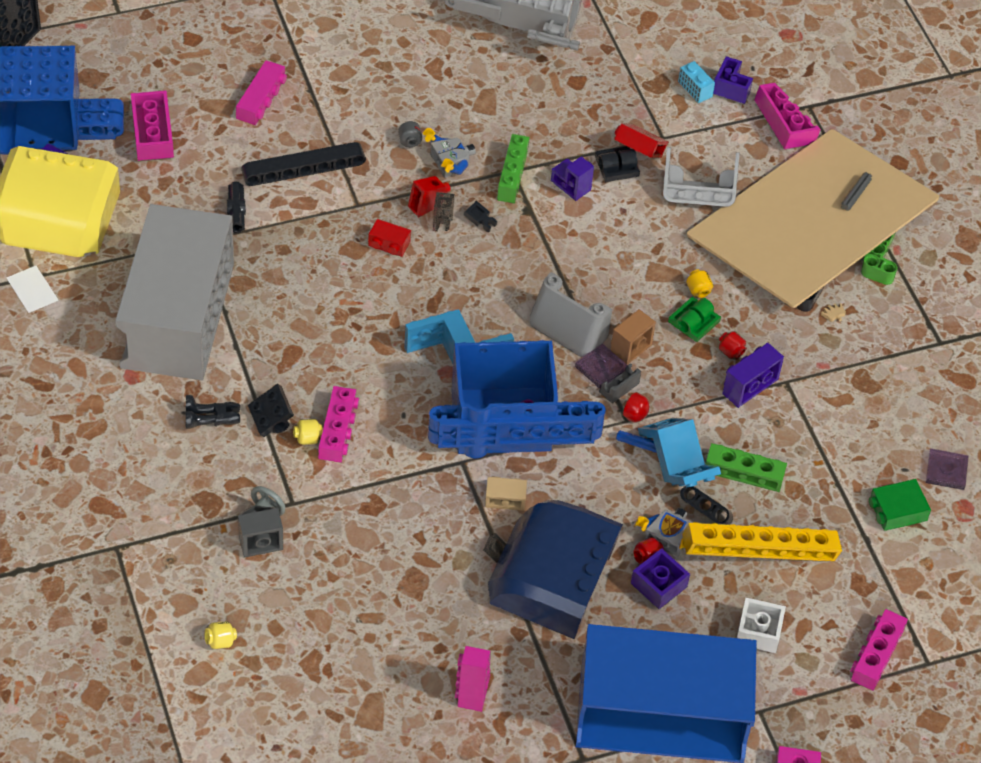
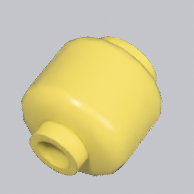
(307, 431)
(220, 635)

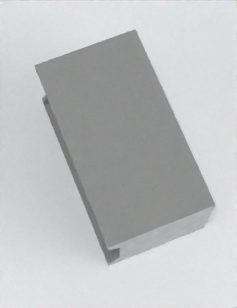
(176, 291)

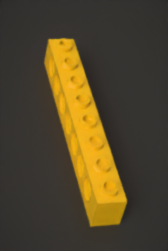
(761, 542)

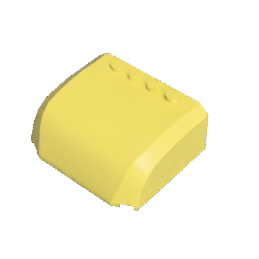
(56, 201)

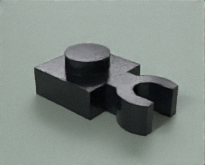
(479, 214)

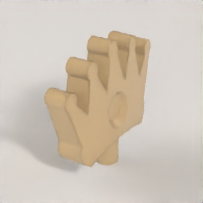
(834, 312)

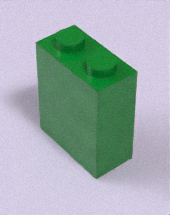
(899, 505)

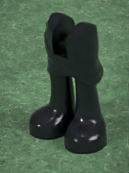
(224, 413)

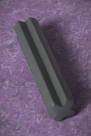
(856, 191)

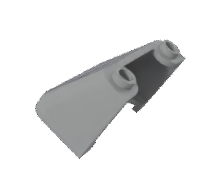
(568, 321)

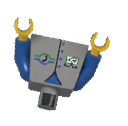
(449, 154)

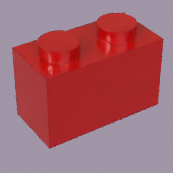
(389, 237)

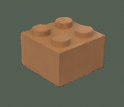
(632, 336)

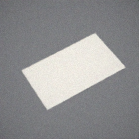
(32, 289)

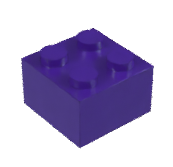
(660, 578)

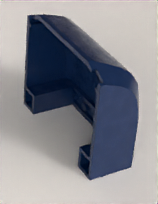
(553, 564)

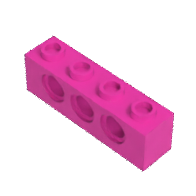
(869, 675)

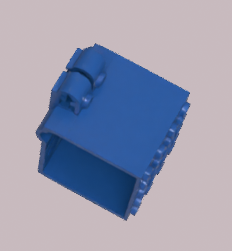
(47, 103)
(486, 408)

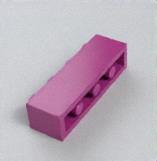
(261, 92)

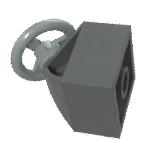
(261, 524)

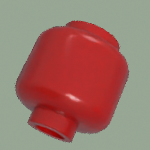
(732, 345)
(646, 548)

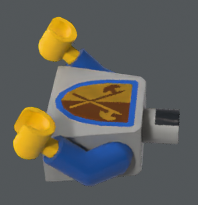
(666, 529)

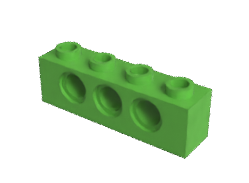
(513, 168)
(747, 467)

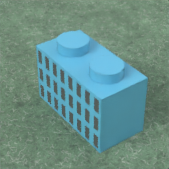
(696, 82)

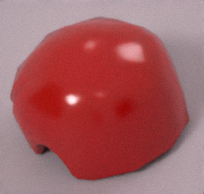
(636, 408)

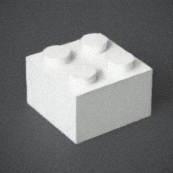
(762, 623)

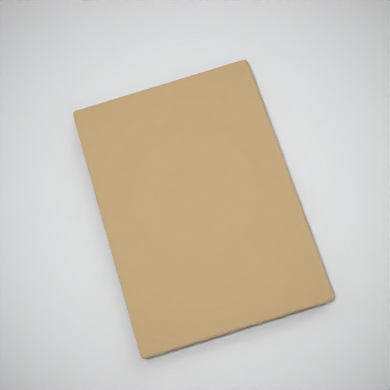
(791, 222)

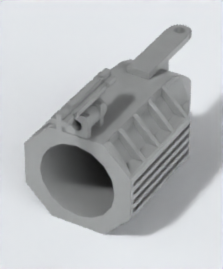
(543, 19)

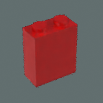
(640, 140)

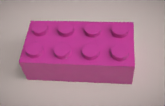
(152, 125)

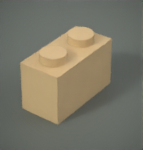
(506, 493)

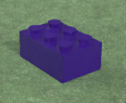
(752, 374)

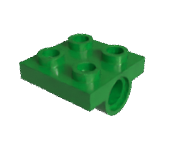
(695, 318)

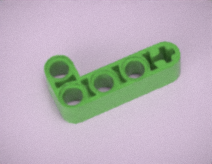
(877, 267)

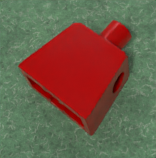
(424, 194)

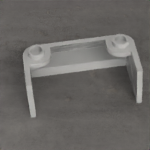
(699, 192)

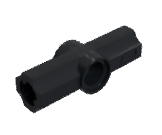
(236, 206)

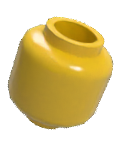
(699, 283)

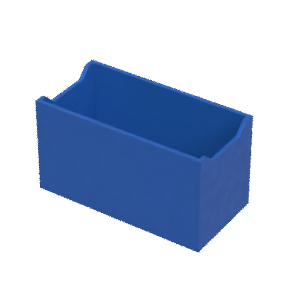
(666, 693)

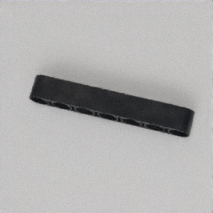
(303, 164)

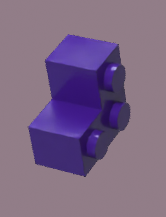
(731, 83)
(573, 177)

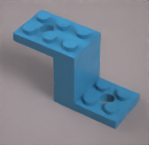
(442, 328)
(679, 452)

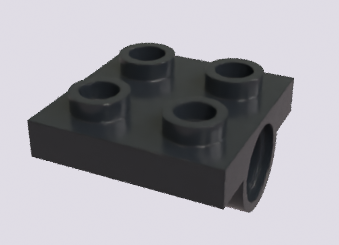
(617, 163)
(271, 411)

